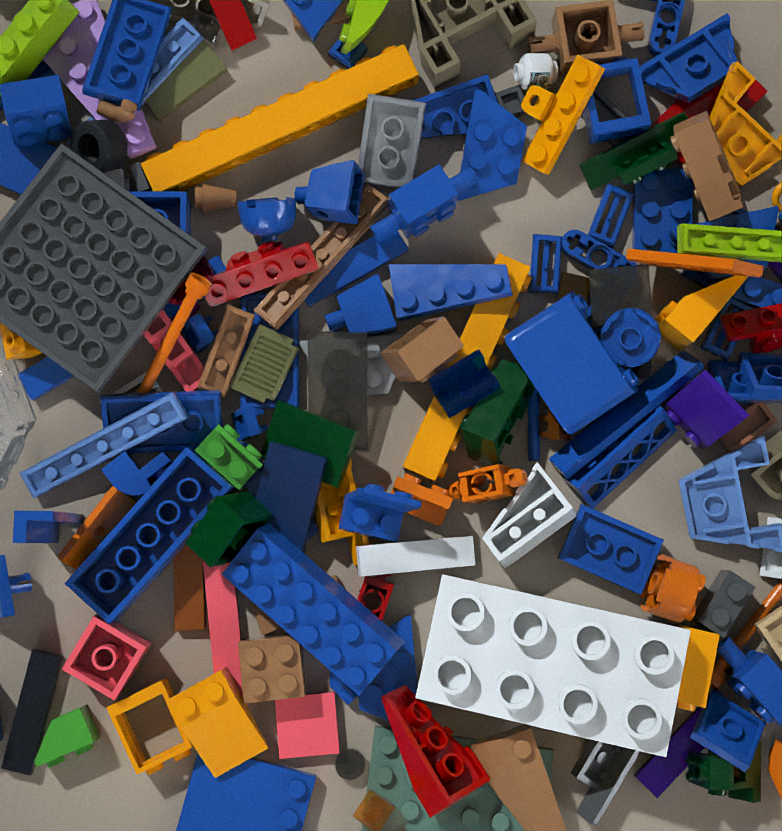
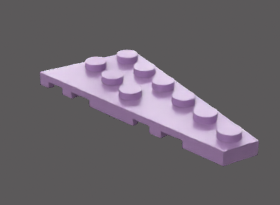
(71, 61)

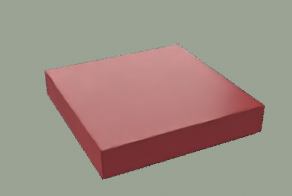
(307, 725)

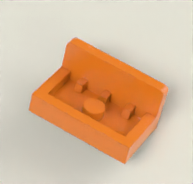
(433, 501)

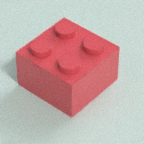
(106, 656)

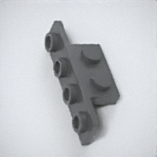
(604, 769)

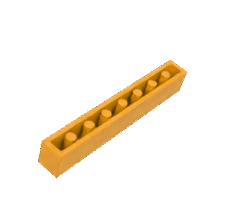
(481, 333)

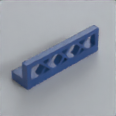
(621, 451)
(41, 525)

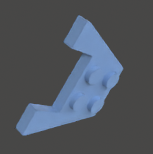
(716, 502)

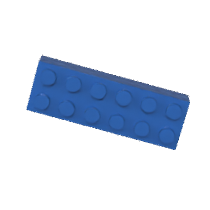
(148, 536)
(313, 608)

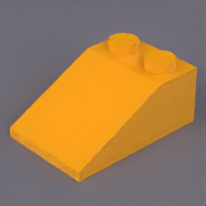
(685, 320)
(218, 722)

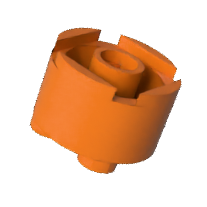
(672, 590)

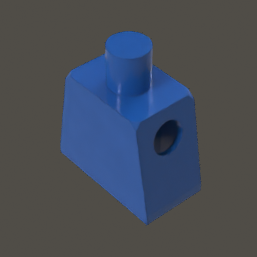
(333, 192)
(363, 309)

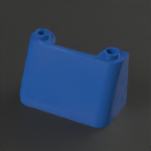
(570, 364)

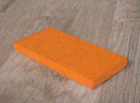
(695, 262)

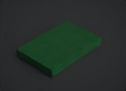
(313, 434)

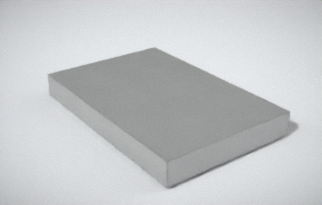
(391, 140)

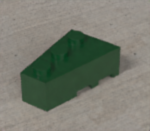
(494, 416)

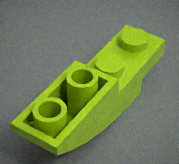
(362, 19)

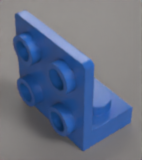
(376, 512)

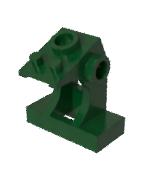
(719, 775)

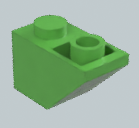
(66, 734)

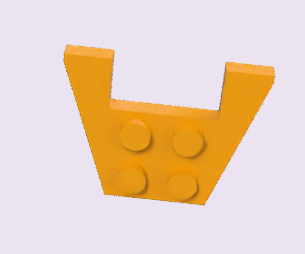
(744, 141)

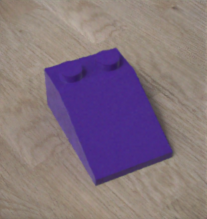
(704, 411)

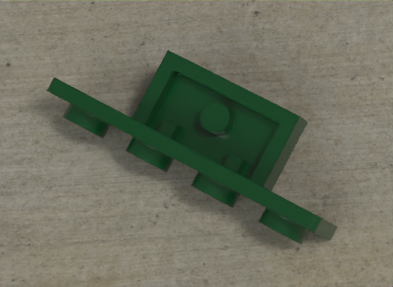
(634, 157)

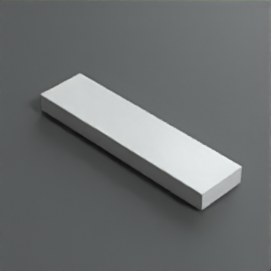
(415, 556)

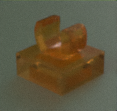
(373, 810)

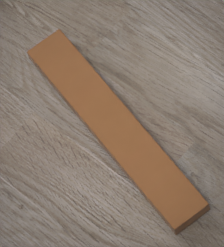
(328, 251)

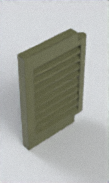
(265, 365)

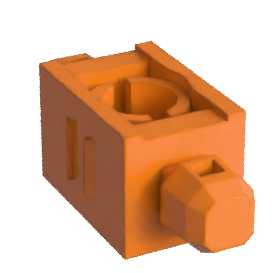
(505, 482)

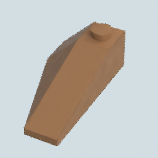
(520, 778)

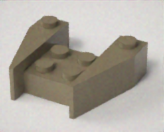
(445, 22)

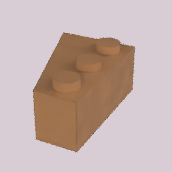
(707, 166)

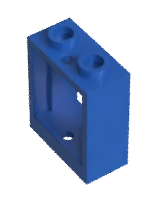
(621, 127)

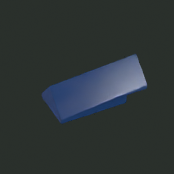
(751, 378)

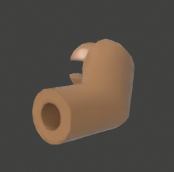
(117, 114)

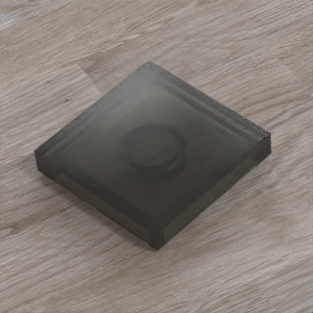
(619, 289)

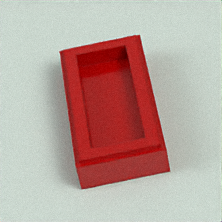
(233, 22)

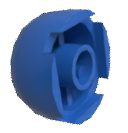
(267, 216)

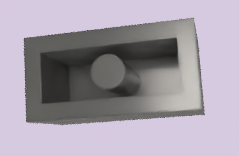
(723, 602)

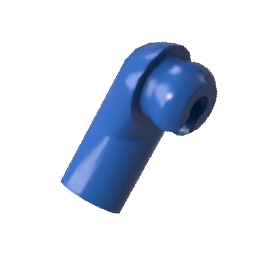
(341, 689)

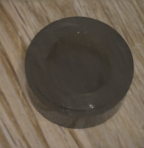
(350, 764)

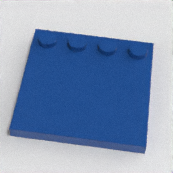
(247, 798)

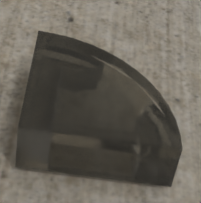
(206, 25)

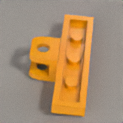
(559, 112)

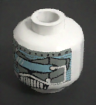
(536, 70)

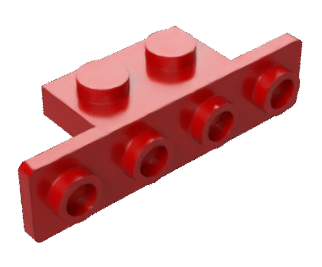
(260, 270)
(759, 324)

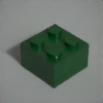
(227, 527)

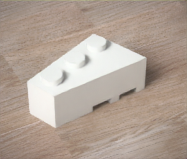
(529, 518)

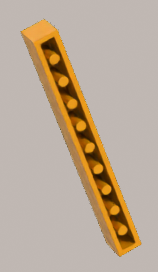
(280, 122)

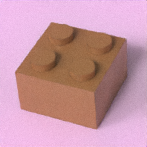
(422, 350)
(271, 668)

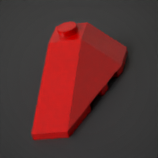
(435, 762)

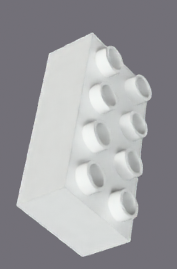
(554, 665)

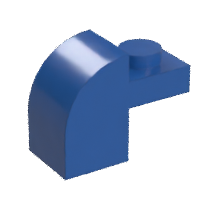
(128, 475)

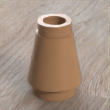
(214, 198)

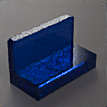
(463, 384)

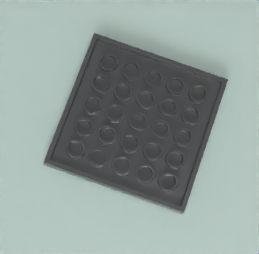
(87, 267)

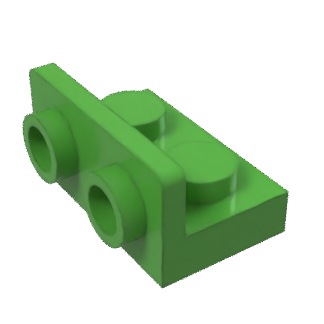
(229, 456)

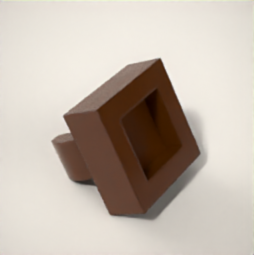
(555, 431)

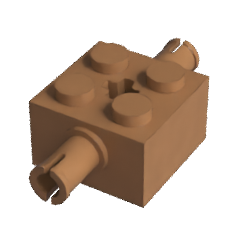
(595, 22)

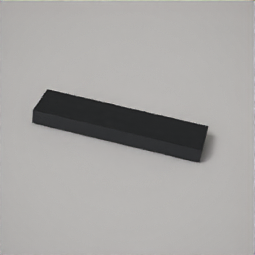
(32, 711)

